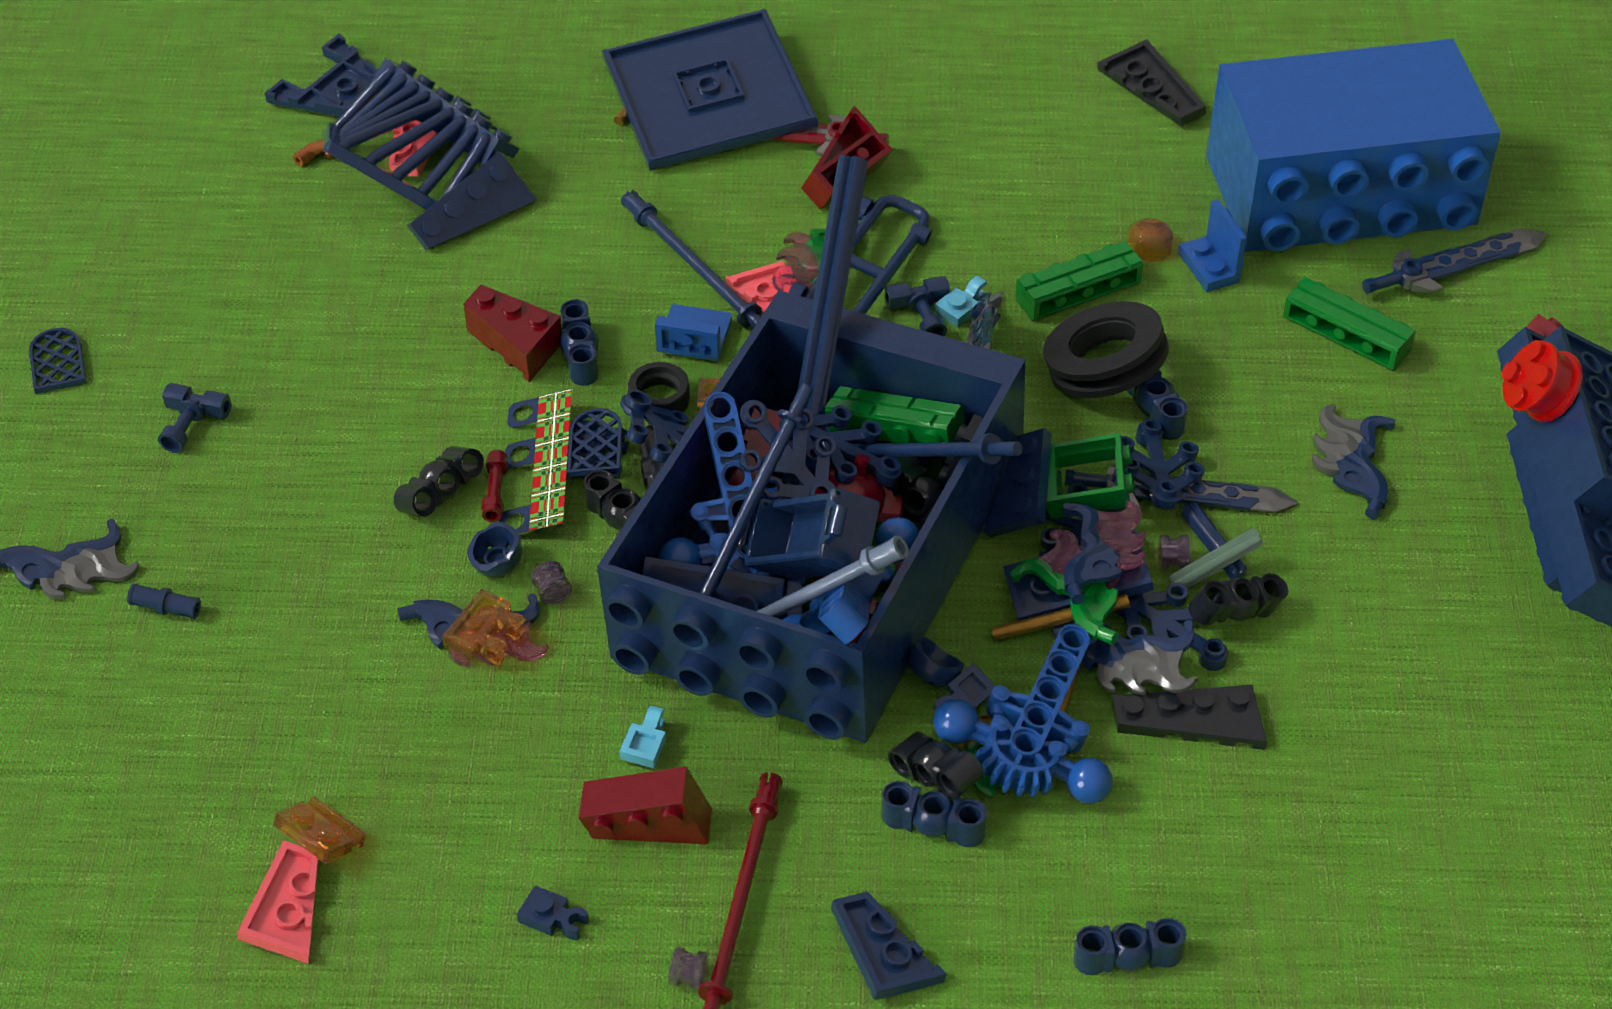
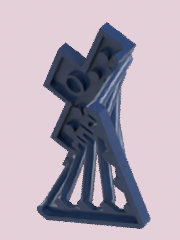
(401, 101)

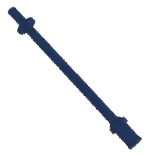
(645, 215)
(791, 419)
(988, 449)

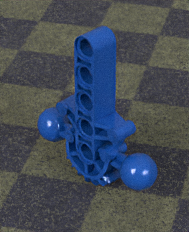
(720, 509)
(848, 605)
(1034, 727)

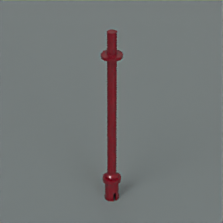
(763, 808)

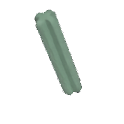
(1217, 559)

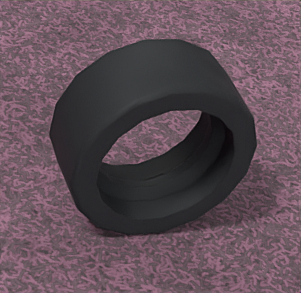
(663, 374)

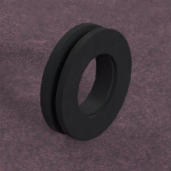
(1113, 372)

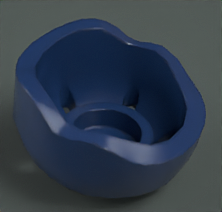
(498, 559)
(933, 663)

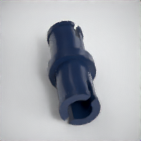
(164, 601)

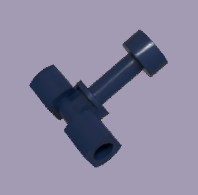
(920, 301)
(192, 409)

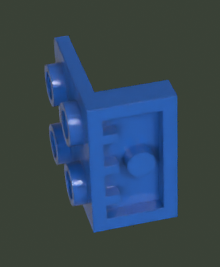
(1219, 255)
(692, 332)

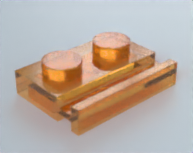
(319, 829)

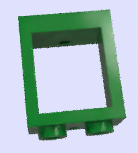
(1084, 452)

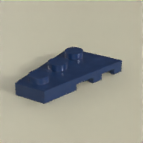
(1023, 487)
(881, 951)

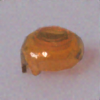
(1150, 239)

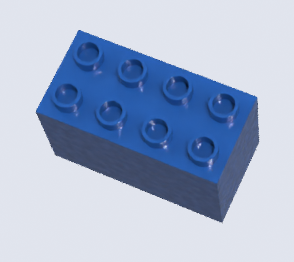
(1351, 144)

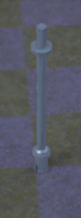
(871, 561)

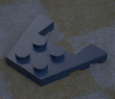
(333, 90)

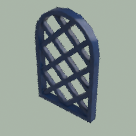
(64, 382)
(612, 468)

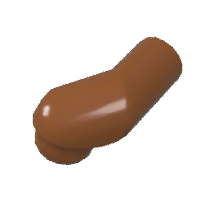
(309, 152)

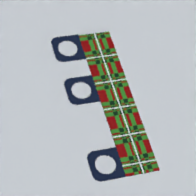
(549, 457)

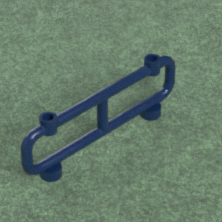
(868, 215)

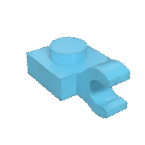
(958, 304)
(645, 741)

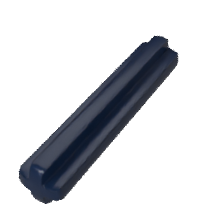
(1210, 536)

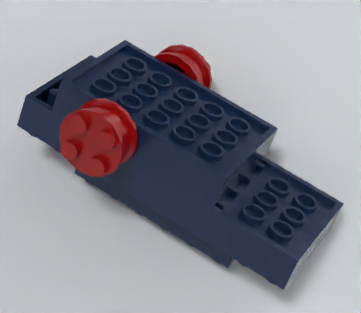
(1564, 459)

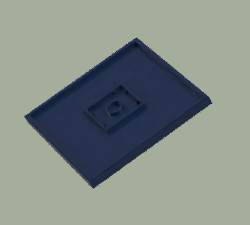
(709, 89)

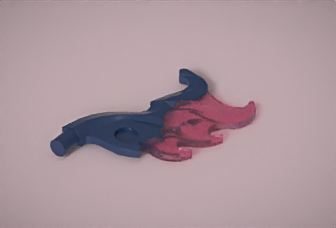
(1107, 547)
(440, 616)

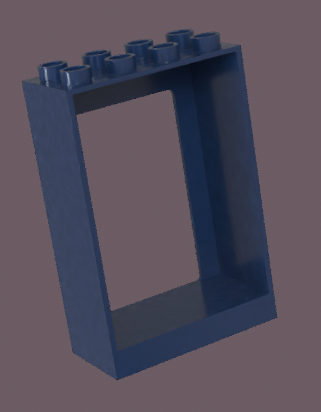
(767, 660)

